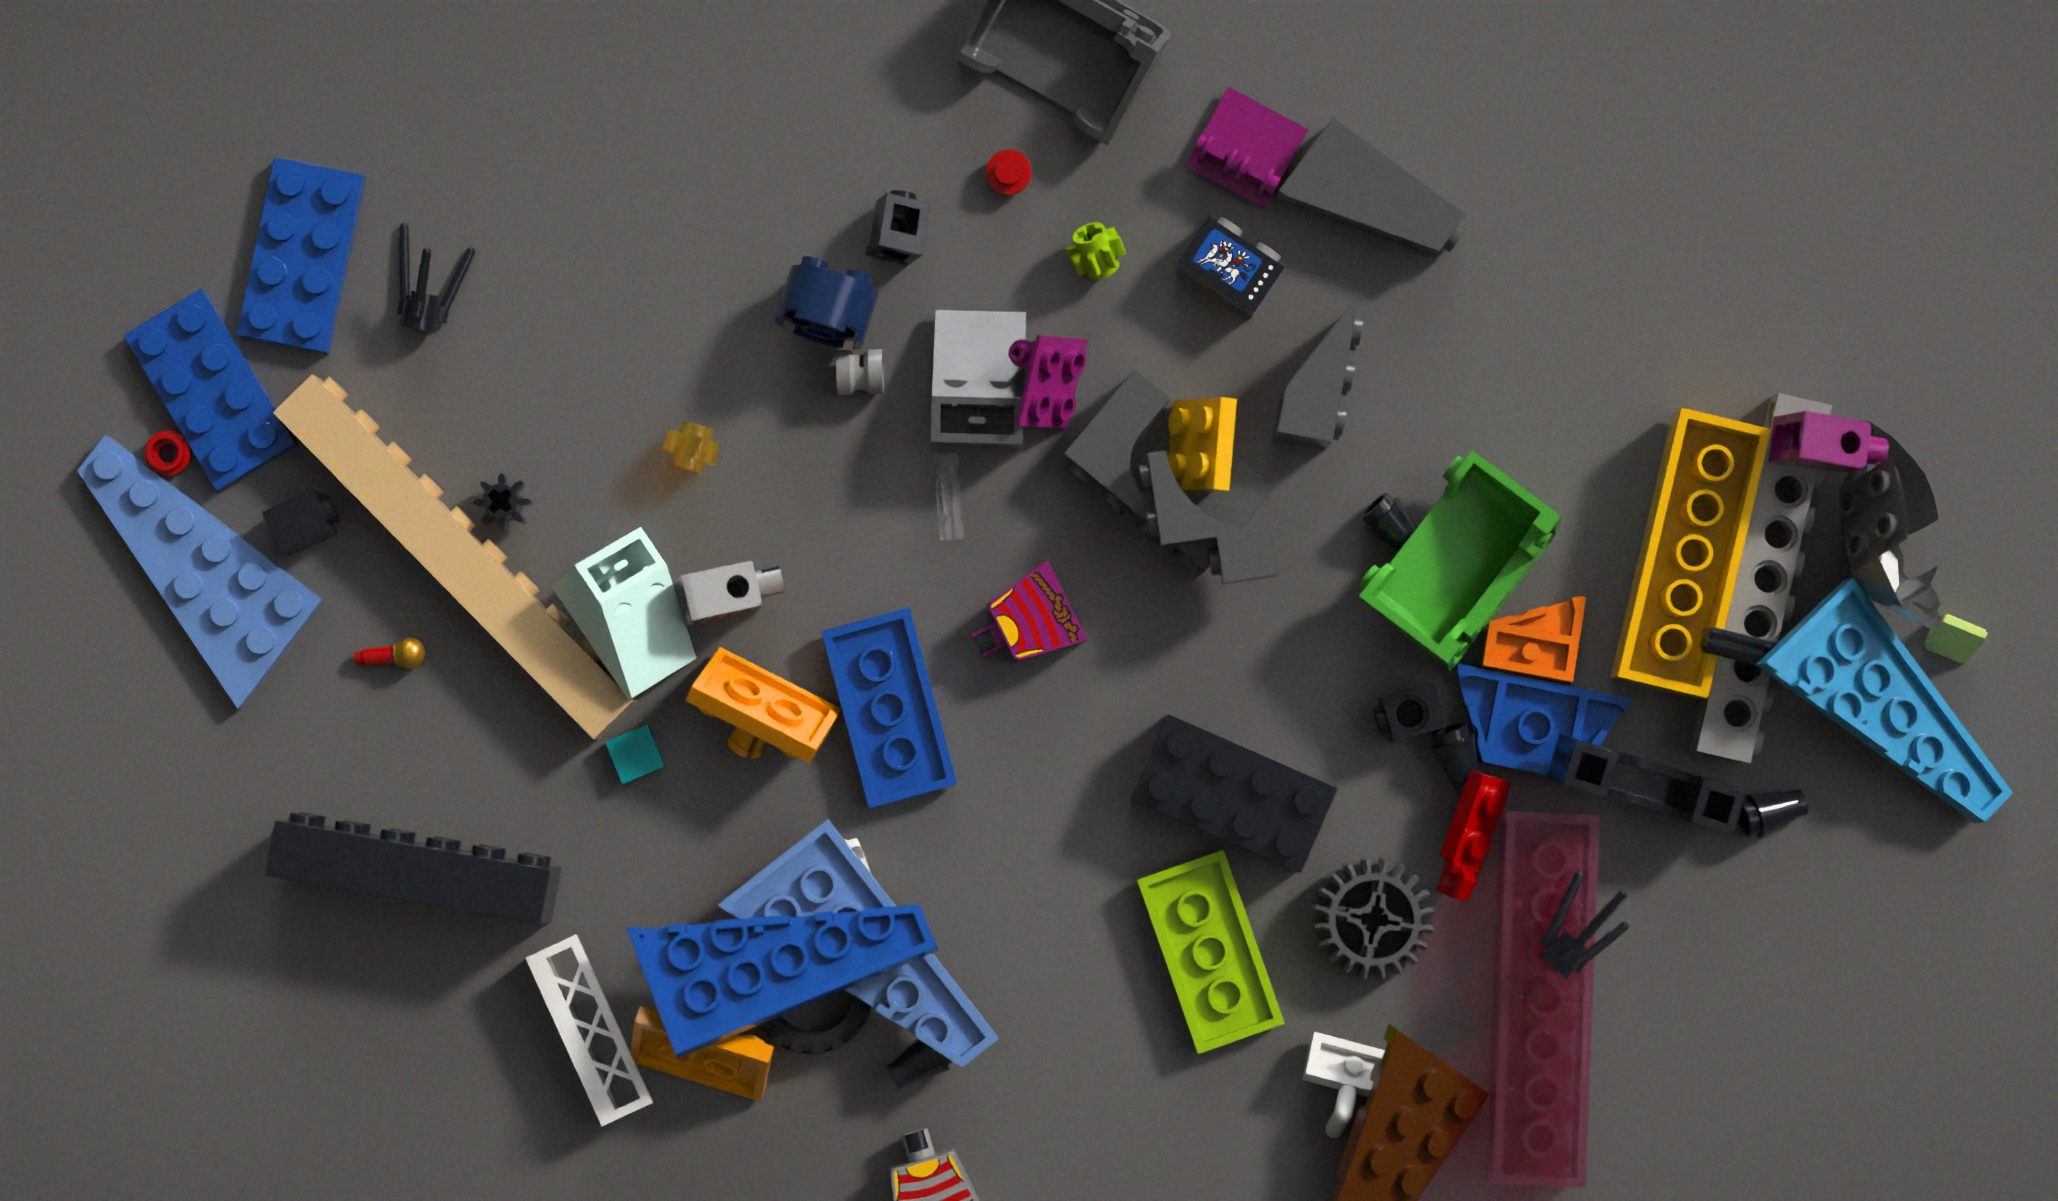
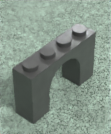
(1104, 457)

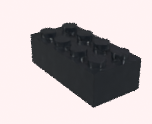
(1234, 793)

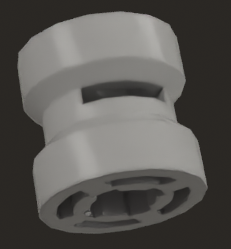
(859, 372)

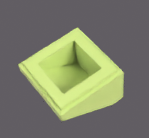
(1955, 638)

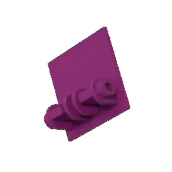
(1246, 147)
(1051, 378)

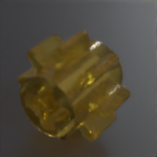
(691, 447)

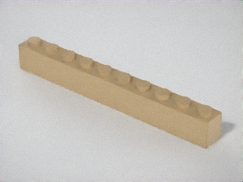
(454, 554)

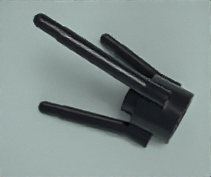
(418, 308)
(1565, 952)

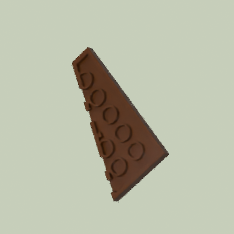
(1407, 1124)

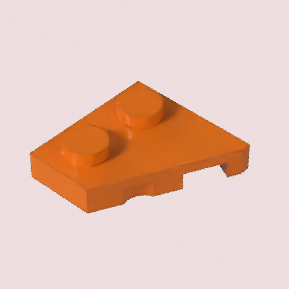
(1536, 643)

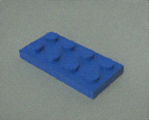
(301, 255)
(210, 389)
(889, 707)

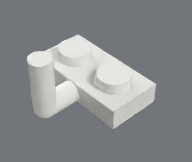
(1343, 1067)

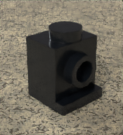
(912, 219)

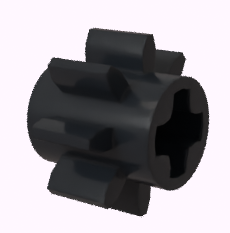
(491, 504)

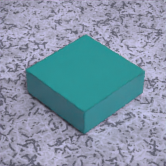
(635, 754)

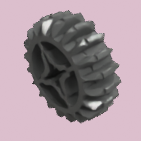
(1410, 925)

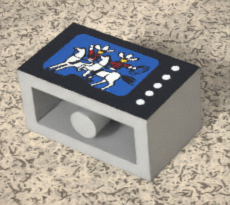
(1231, 265)

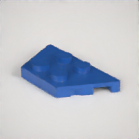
(1522, 717)

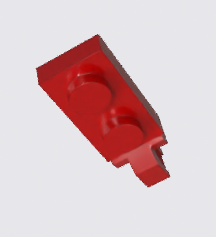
(1471, 833)

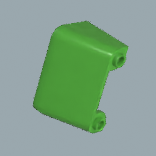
(1461, 560)

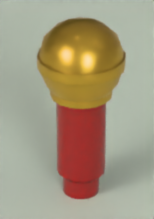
(406, 653)

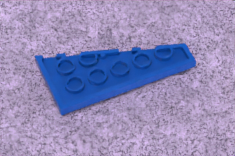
(752, 970)

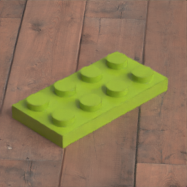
(1210, 951)

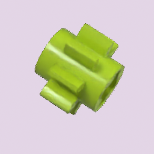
(1095, 250)

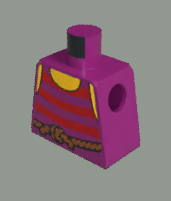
(1031, 618)

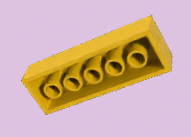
(1690, 552)

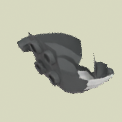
(1876, 515)

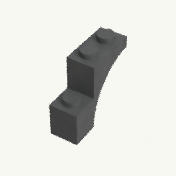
(1176, 520)

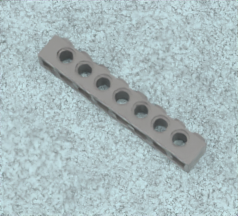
(1711, 732)

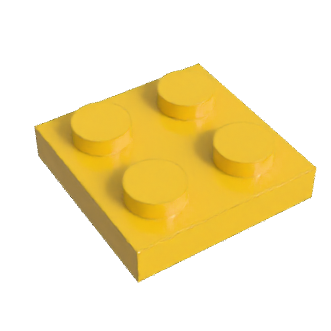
(1202, 443)

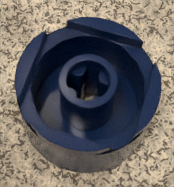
(827, 303)

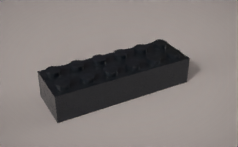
(413, 870)

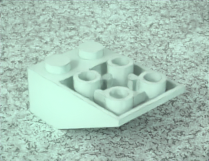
(629, 612)

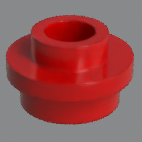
(154, 449)

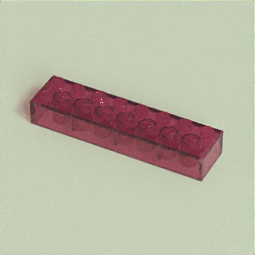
(1537, 1014)

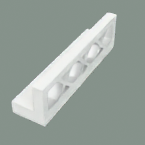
(573, 1035)

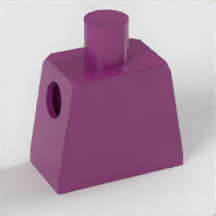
(1825, 442)

